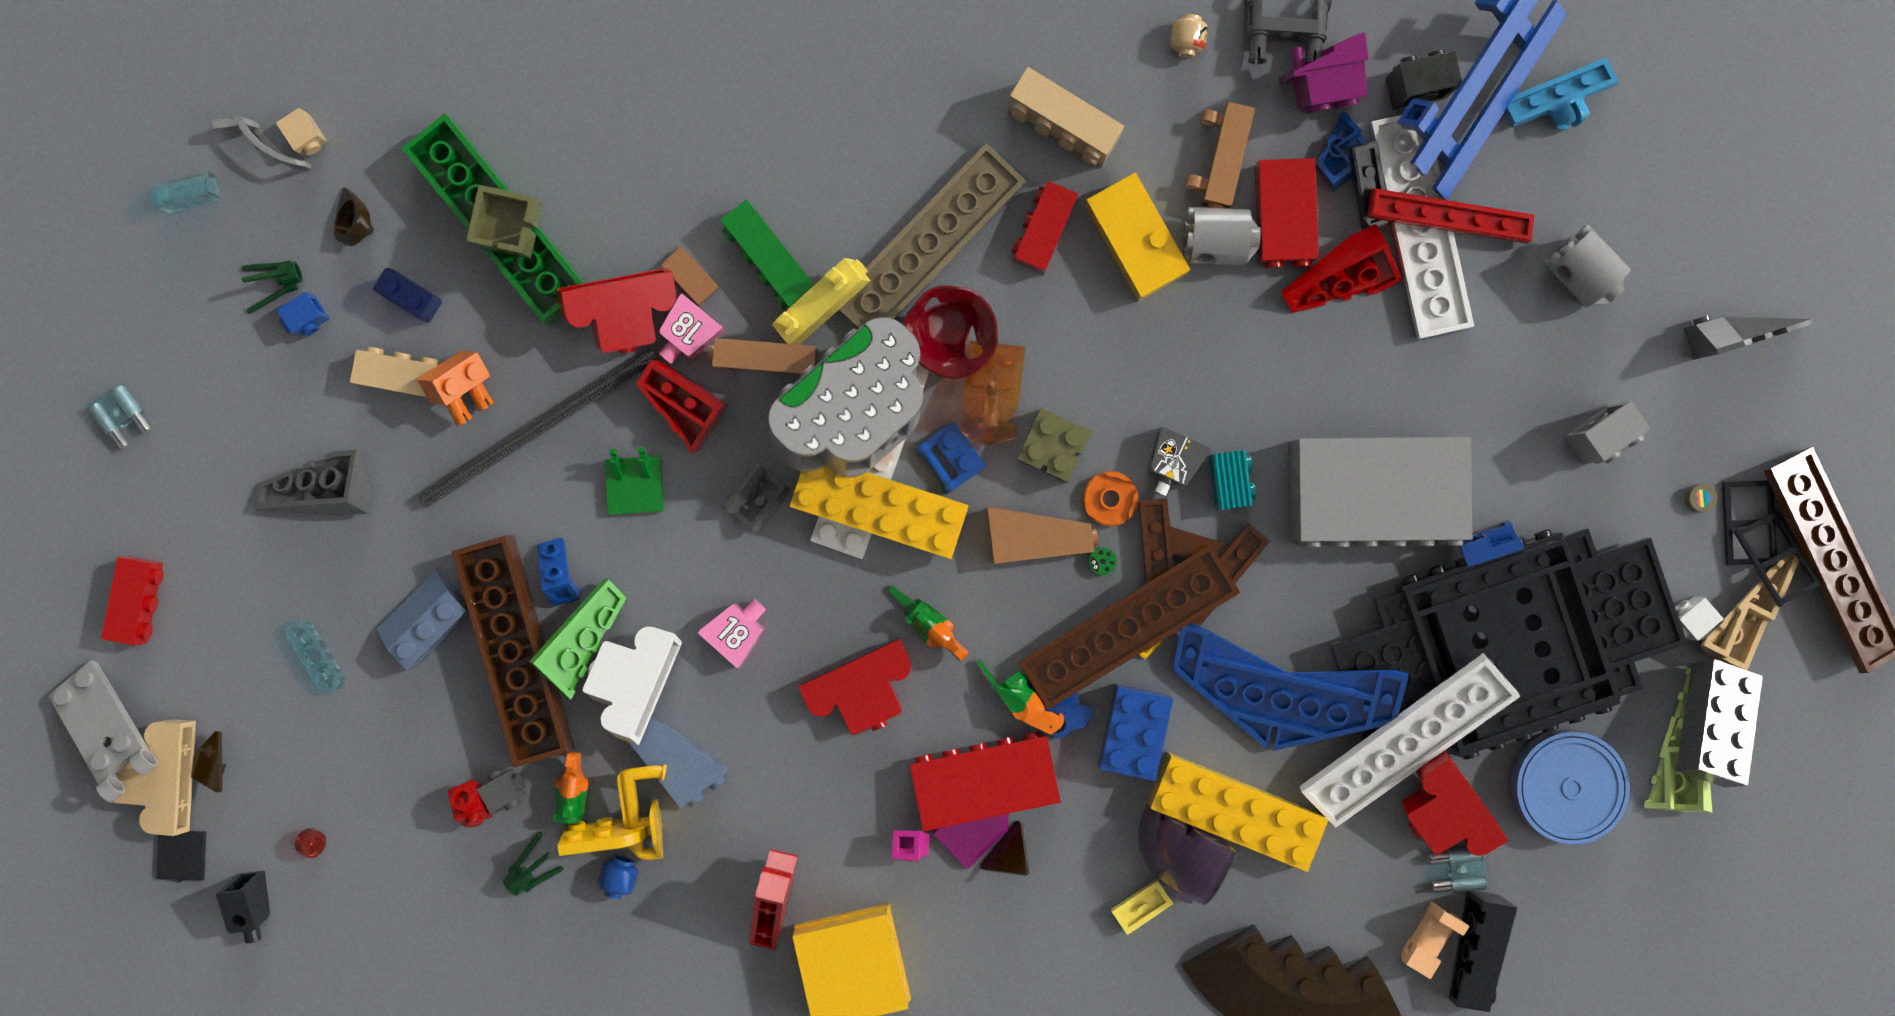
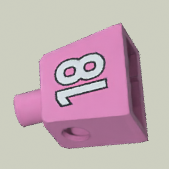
(688, 330)
(735, 631)

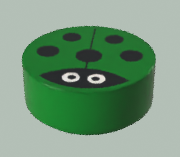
(1102, 561)

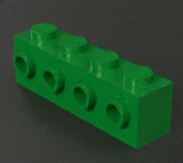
(767, 253)

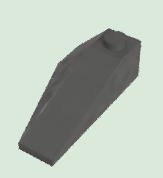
(1725, 334)

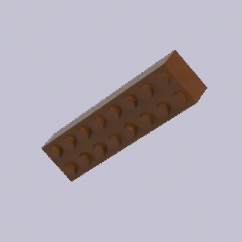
(507, 641)

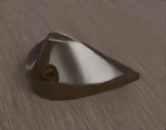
(351, 219)

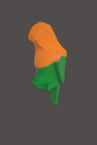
(930, 624)
(1025, 702)
(571, 791)

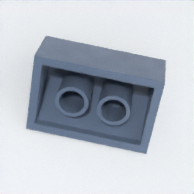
(423, 621)

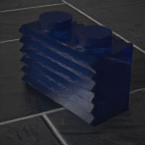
(407, 295)

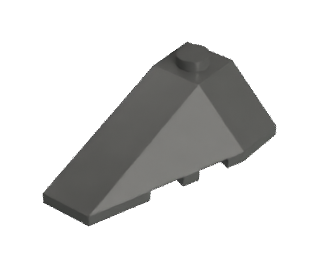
(326, 487)

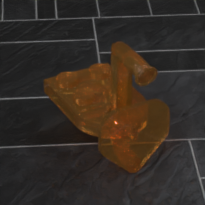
(993, 388)

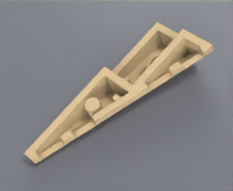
(1741, 630)

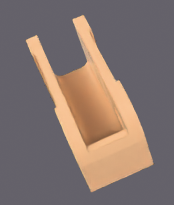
(1429, 939)

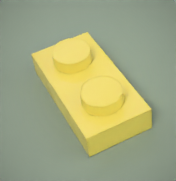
(1142, 906)

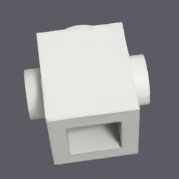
(1697, 618)

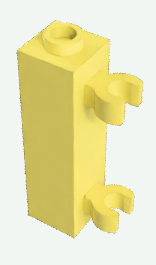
(821, 301)

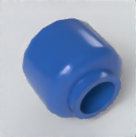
(618, 876)

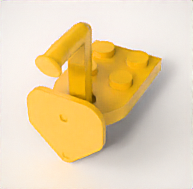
(624, 832)

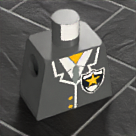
(1175, 460)

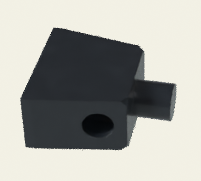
(245, 904)

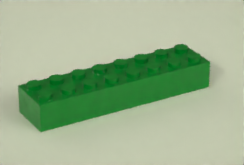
(455, 172)

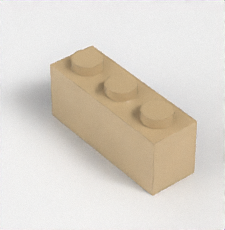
(390, 372)

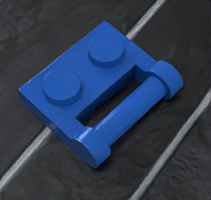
(957, 451)

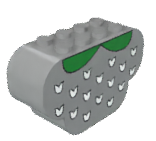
(851, 403)

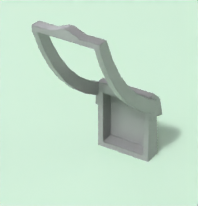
(245, 125)

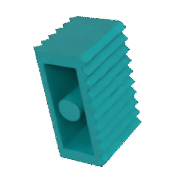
(1231, 479)

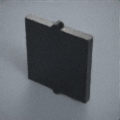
(182, 856)

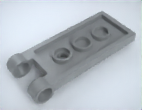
(92, 717)

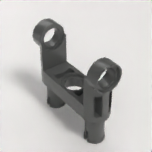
(1306, 31)

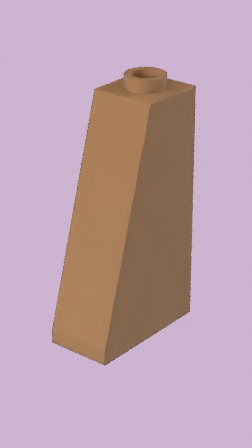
(1032, 536)

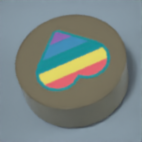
(1701, 498)

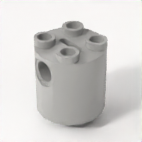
(1220, 236)
(1589, 268)

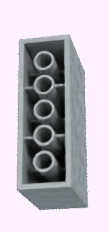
(1380, 491)

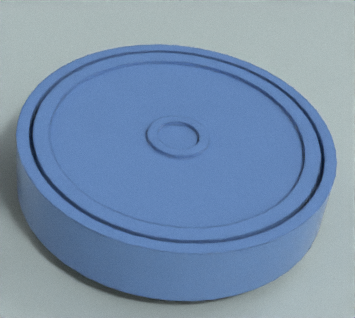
(1569, 786)

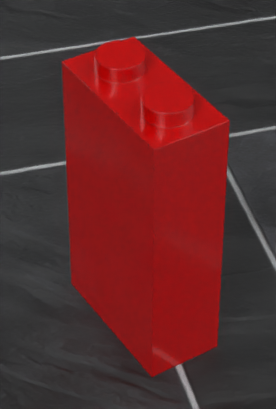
(1286, 212)

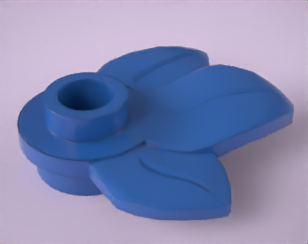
(1075, 715)

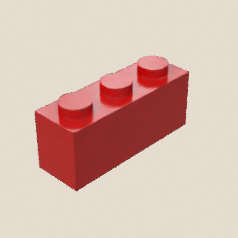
(1044, 226)
(132, 600)

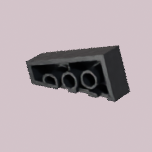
(1481, 950)

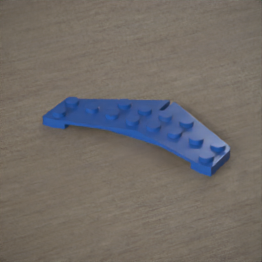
(1300, 704)

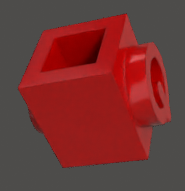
(467, 804)

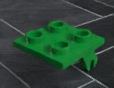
(634, 483)

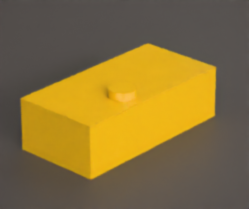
(1136, 236)

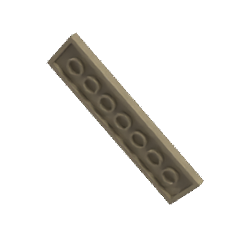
(934, 237)

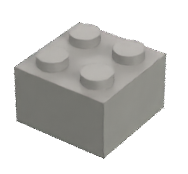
(1608, 433)

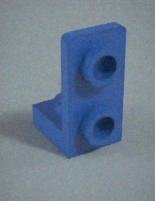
(555, 572)

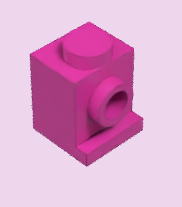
(910, 845)

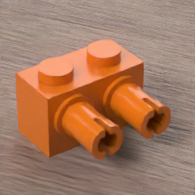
(452, 379)

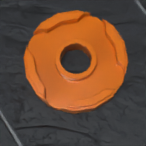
(1126, 494)

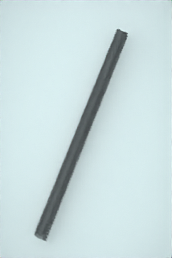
(537, 429)

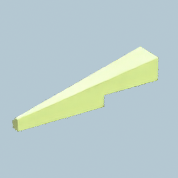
(1671, 788)

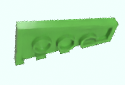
(570, 648)

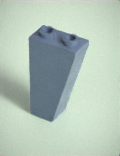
(688, 766)

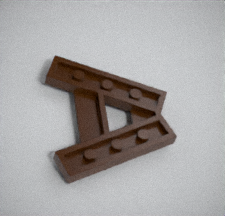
(1163, 541)

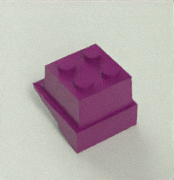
(1333, 78)

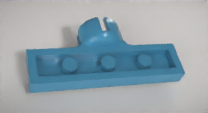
(1562, 96)

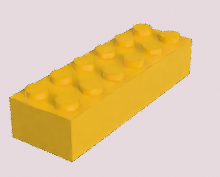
(882, 508)
(1237, 812)

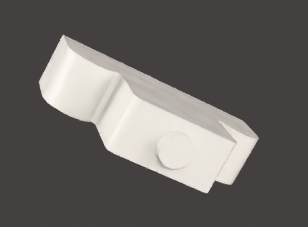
(631, 681)

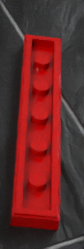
(1450, 216)

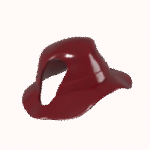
(946, 327)

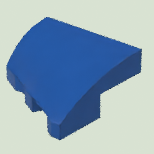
(1335, 162)
(1491, 544)

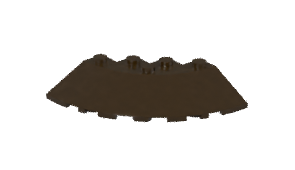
(1255, 980)

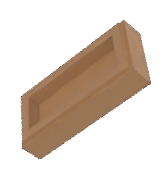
(690, 276)

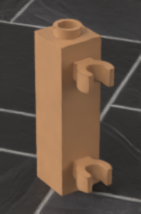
(1227, 155)
(762, 356)

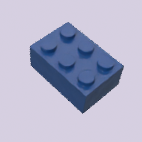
(1135, 732)

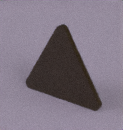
(207, 763)
(1009, 854)

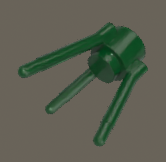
(284, 273)
(520, 877)

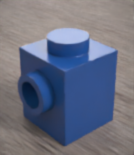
(302, 315)

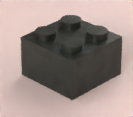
(1423, 78)

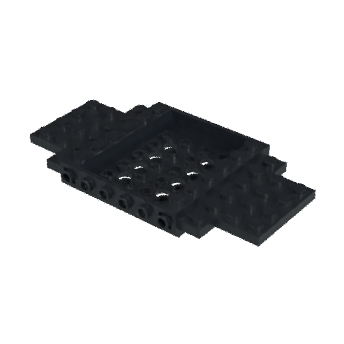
(1592, 613)

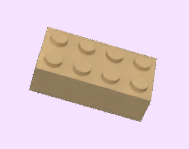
(1064, 117)

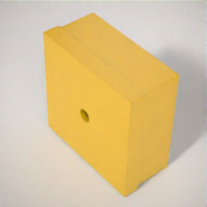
(852, 964)

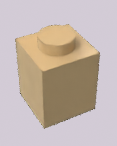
(301, 132)

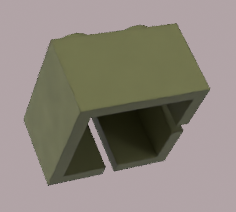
(504, 221)
(1054, 444)

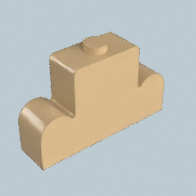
(168, 786)

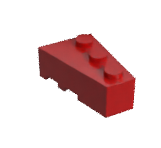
(682, 403)

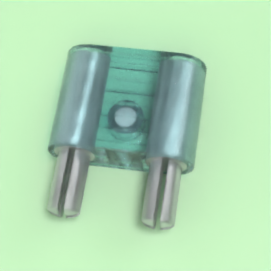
(116, 411)
(1464, 870)

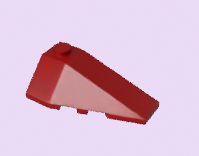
(1352, 268)

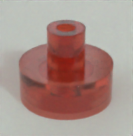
(310, 843)

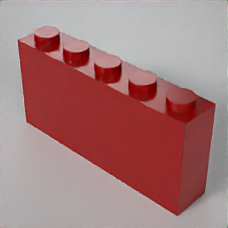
(984, 781)

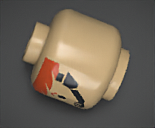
(1188, 35)

